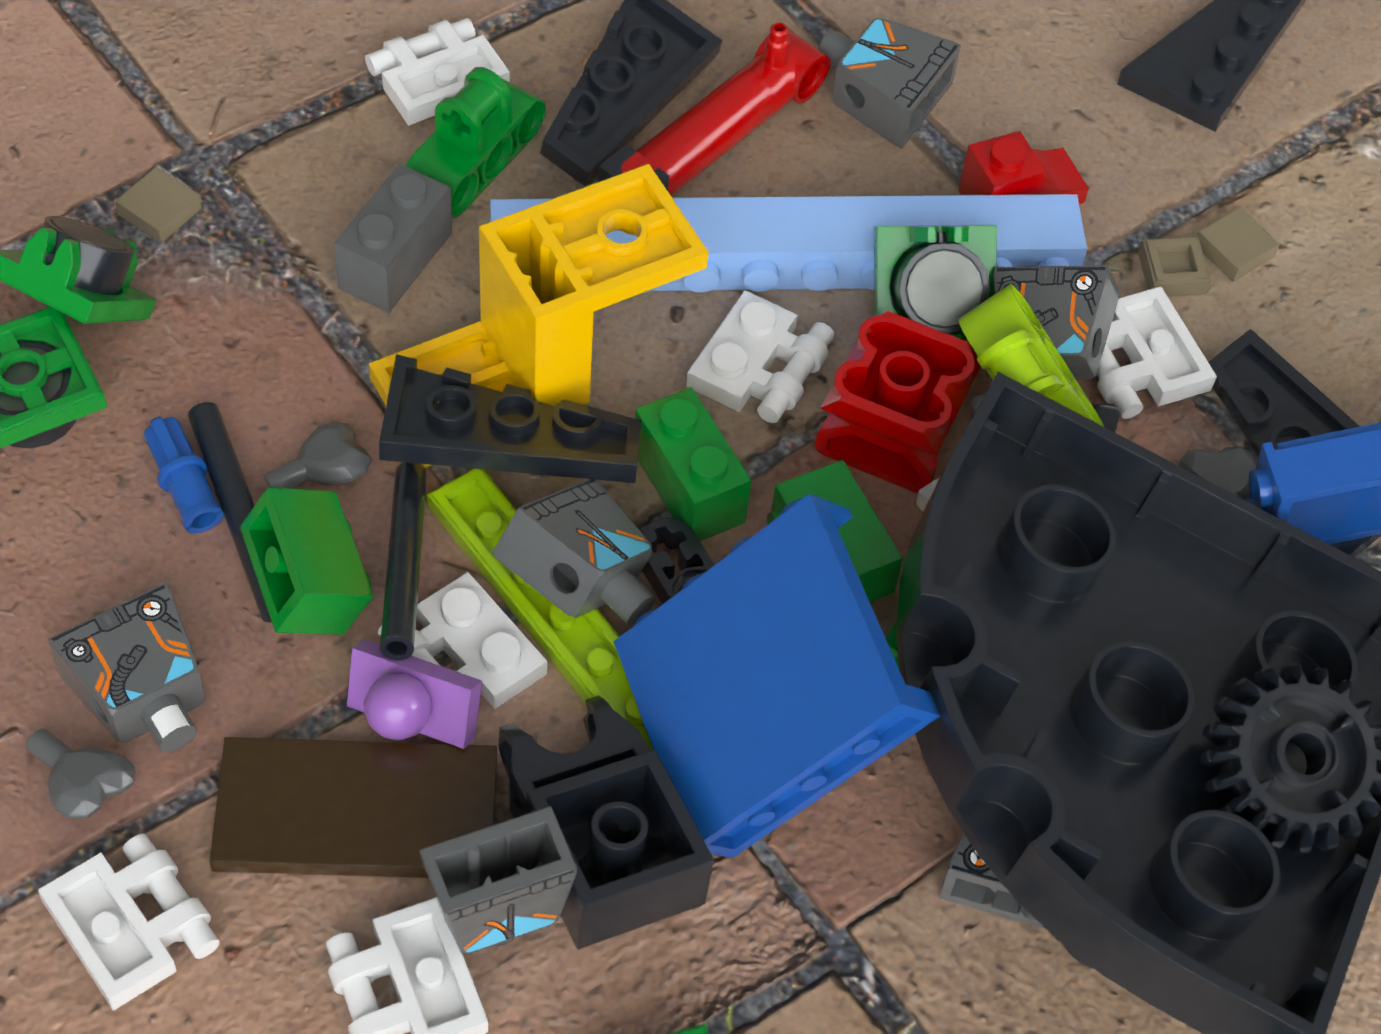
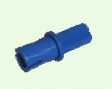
(183, 475)

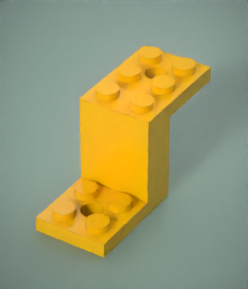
(548, 276)

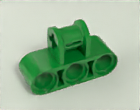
(477, 135)

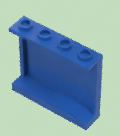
(769, 679)

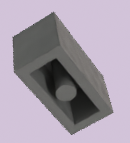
(393, 238)

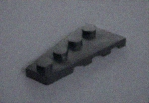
(1210, 58)
(627, 81)

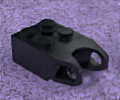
(620, 820)

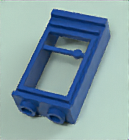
(1323, 483)

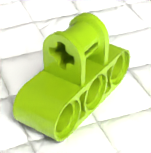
(1016, 344)

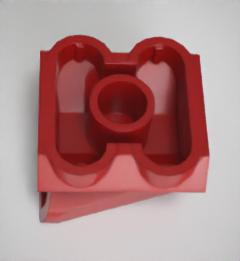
(896, 399)

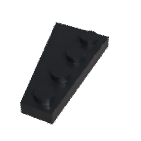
(1276, 403)
(476, 427)

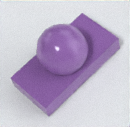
(413, 697)

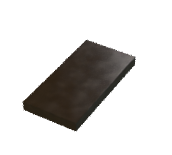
(346, 804)

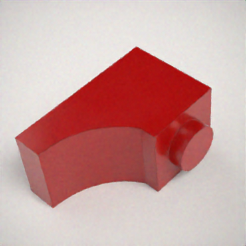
(1013, 168)

